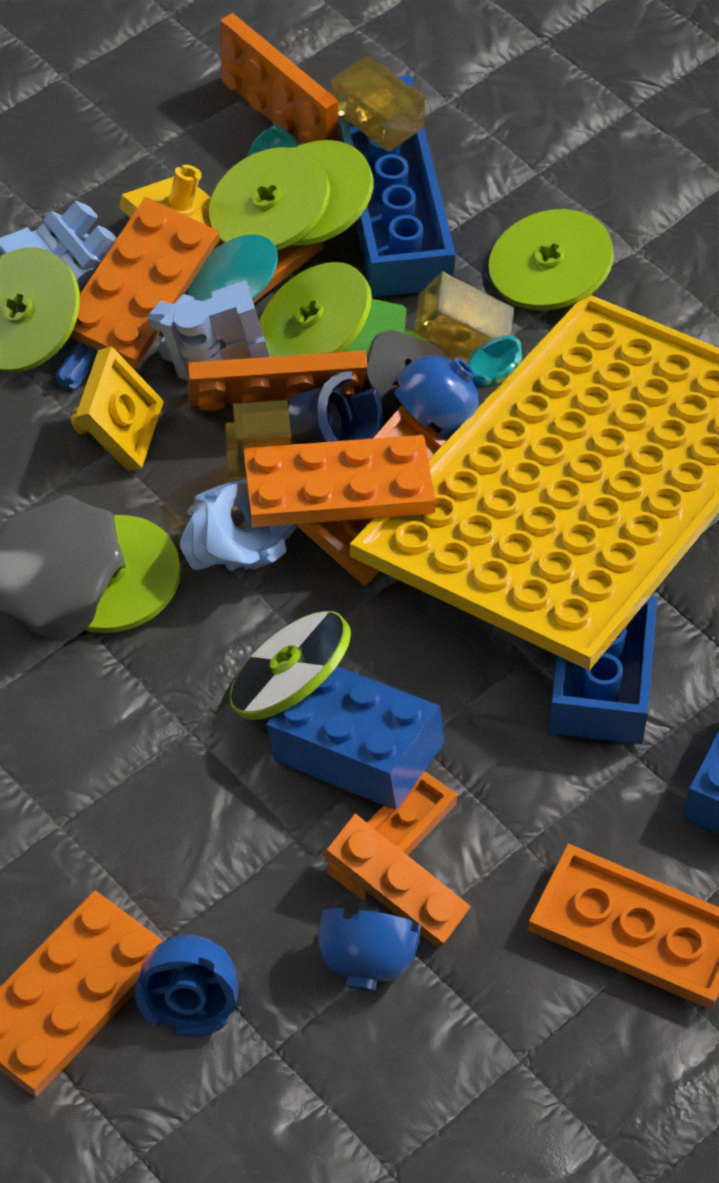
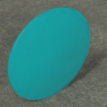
(237, 260)

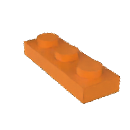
(409, 824)
(396, 880)

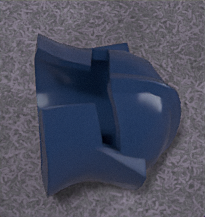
(326, 416)

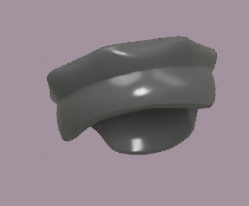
(57, 565)

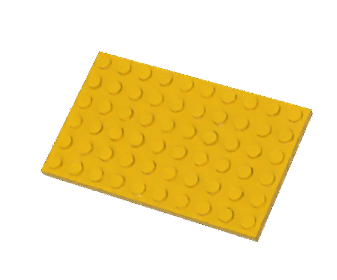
(569, 485)

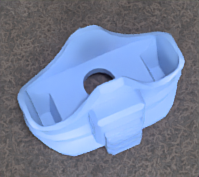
(215, 539)

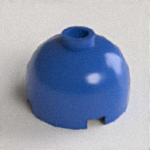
(438, 392)
(367, 946)
(188, 985)

